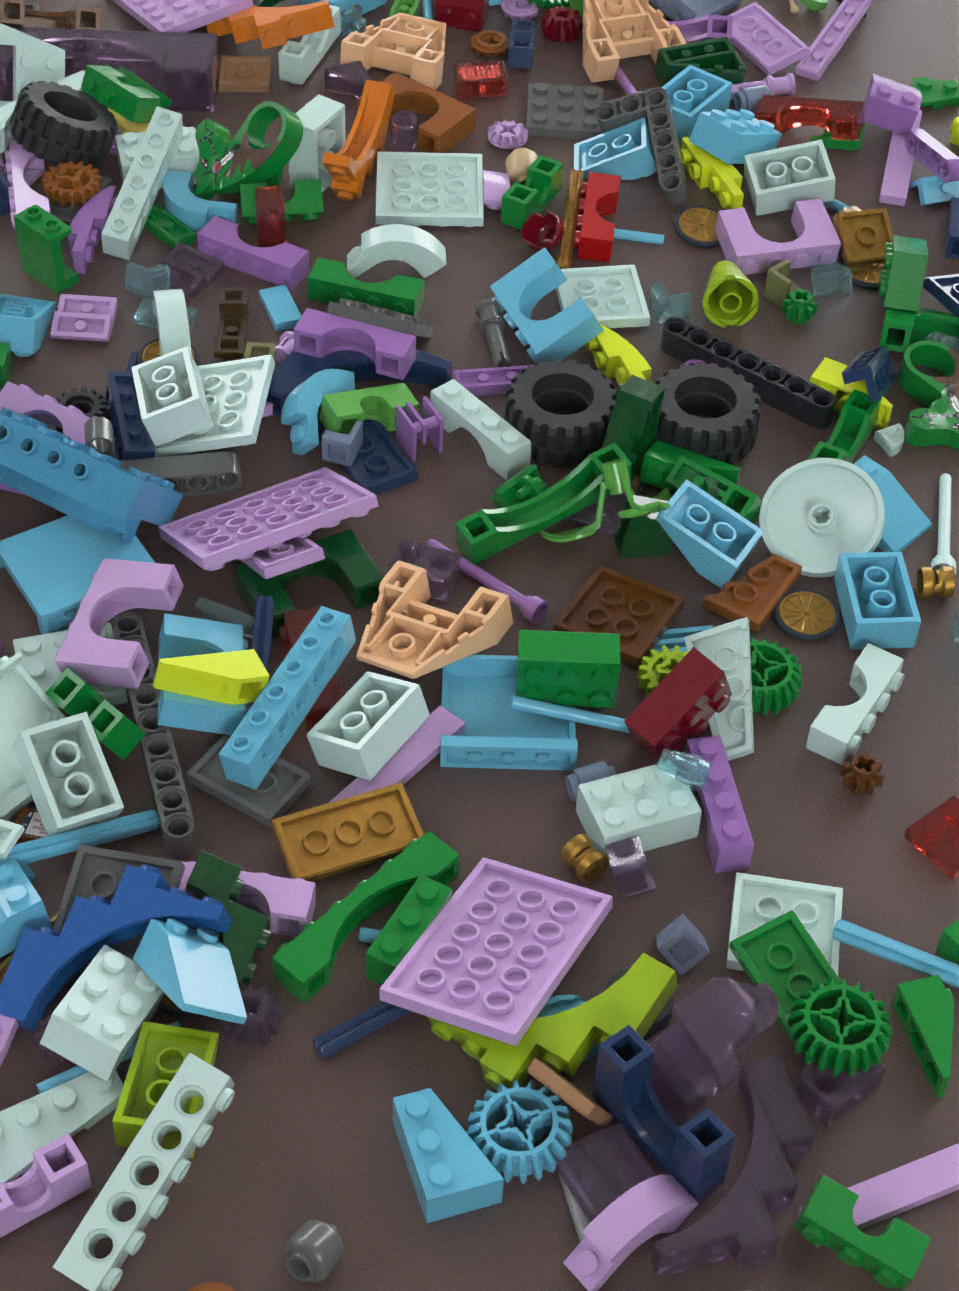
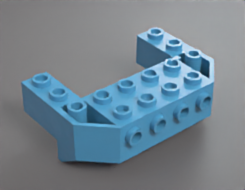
(80, 478)

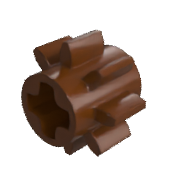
(862, 774)

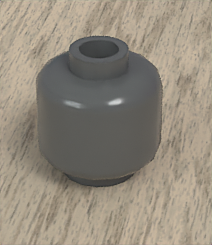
(314, 1251)

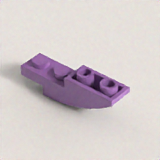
(88, 228)

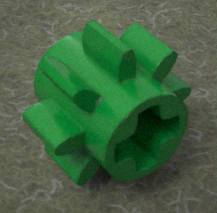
(799, 306)

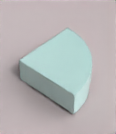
(890, 439)

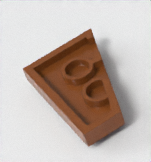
(756, 592)

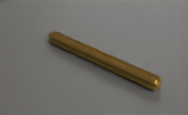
(570, 216)

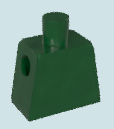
(641, 535)

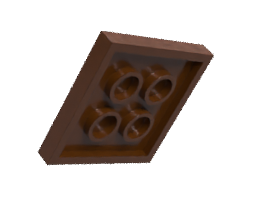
(623, 607)

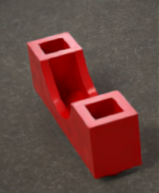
(594, 233)

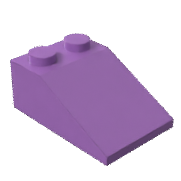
(891, 104)

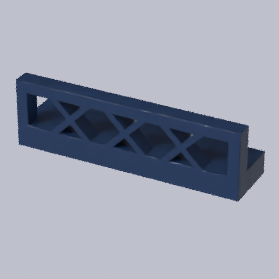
(875, 368)
(129, 432)

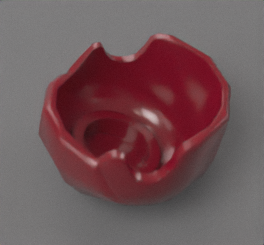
(543, 231)

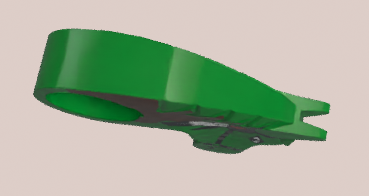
(245, 159)
(938, 394)

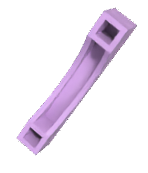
(22, 172)

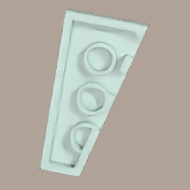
(730, 650)
(52, 1115)

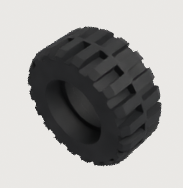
(62, 124)
(565, 388)
(711, 393)

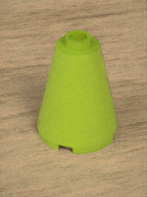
(729, 296)

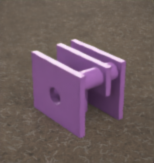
(411, 426)

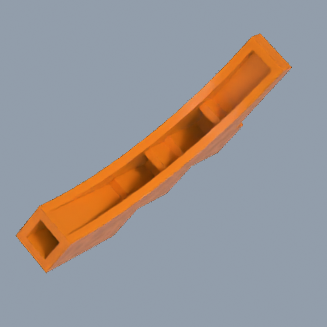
(274, 24)
(366, 138)

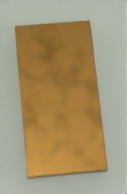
(346, 833)

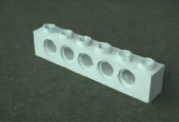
(142, 183)
(101, 1221)

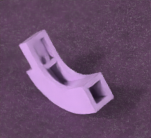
(630, 1220)

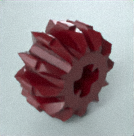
(561, 24)

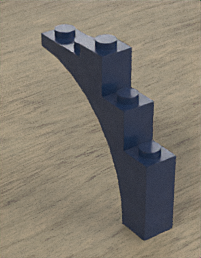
(298, 367)

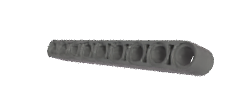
(158, 750)

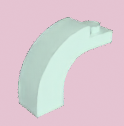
(397, 243)
(171, 320)

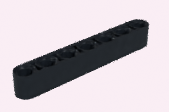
(773, 384)

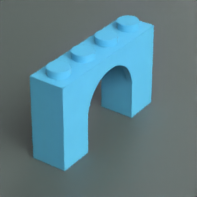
(551, 337)
(190, 637)

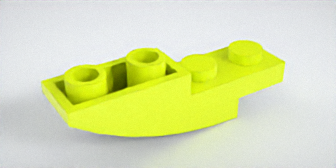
(714, 173)
(617, 357)

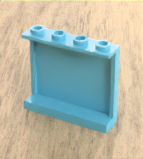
(57, 565)
(495, 735)

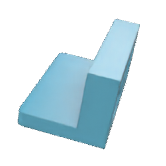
(934, 190)

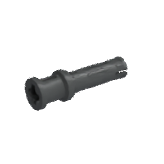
(492, 327)

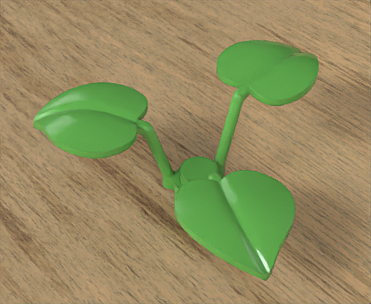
(617, 481)

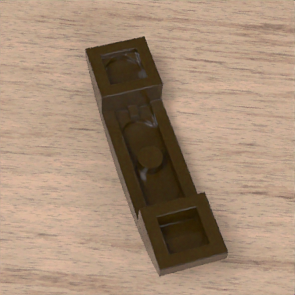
(232, 322)

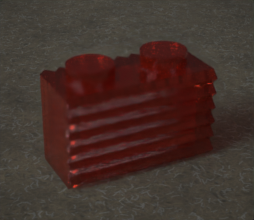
(480, 79)
(270, 216)

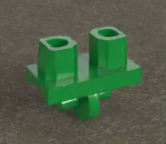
(519, 488)

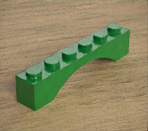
(497, 529)
(308, 960)

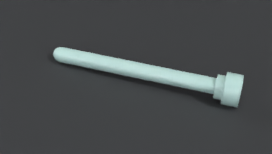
(943, 556)

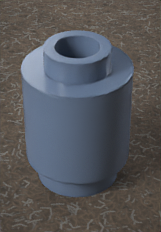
(750, 97)
(587, 774)

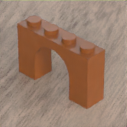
(449, 120)

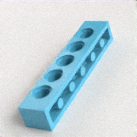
(287, 698)

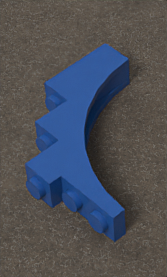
(51, 959)

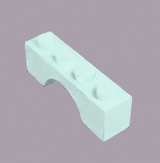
(300, 59)
(503, 445)
(839, 728)

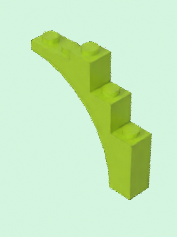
(569, 1035)

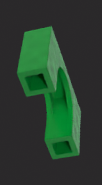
(907, 326)

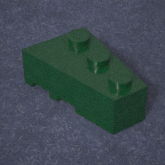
(712, 55)
(635, 419)

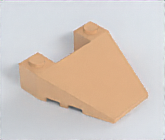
(622, 31)
(400, 45)
(420, 638)

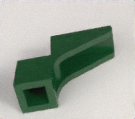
(247, 931)

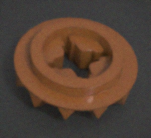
(482, 42)

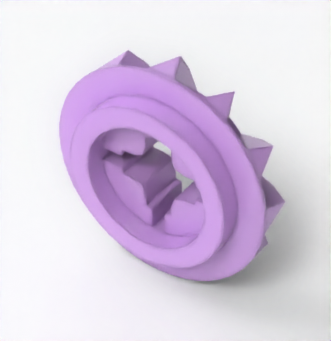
(519, 9)
(507, 134)

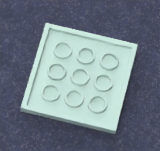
(429, 189)
(236, 403)

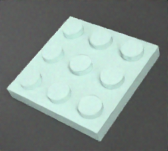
(609, 293)
(40, 664)
(765, 898)

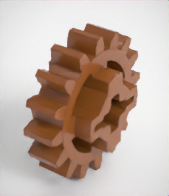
(71, 183)

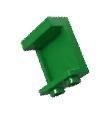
(40, 248)

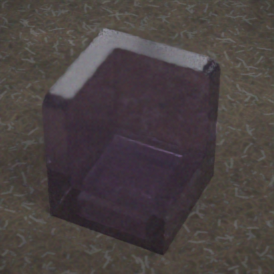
(630, 866)

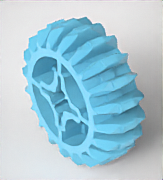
(533, 1116)

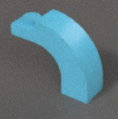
(189, 208)
(303, 403)

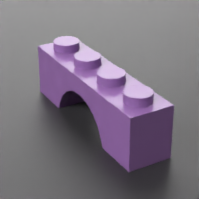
(274, 264)
(325, 333)
(726, 824)

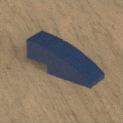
(522, 43)

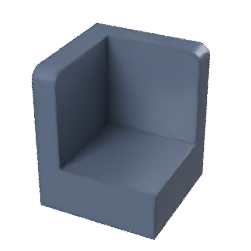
(341, 447)
(682, 944)

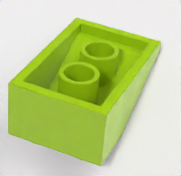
(153, 1066)

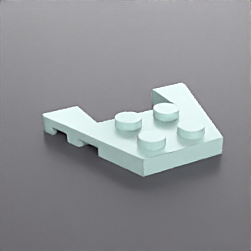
(31, 60)

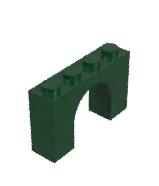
(344, 564)

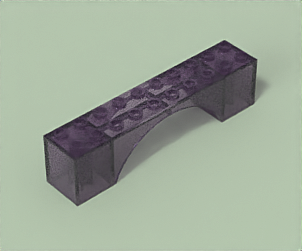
(172, 62)

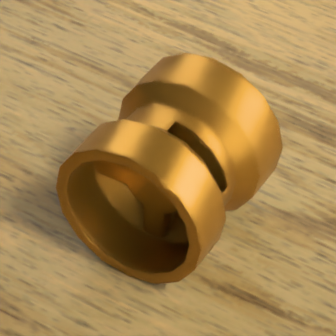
(935, 582)
(586, 860)

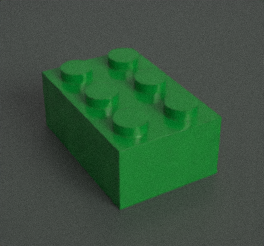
(903, 272)
(568, 667)

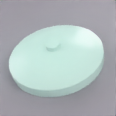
(821, 512)

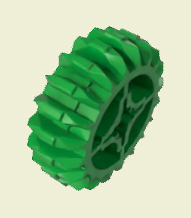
(774, 677)
(817, 1032)

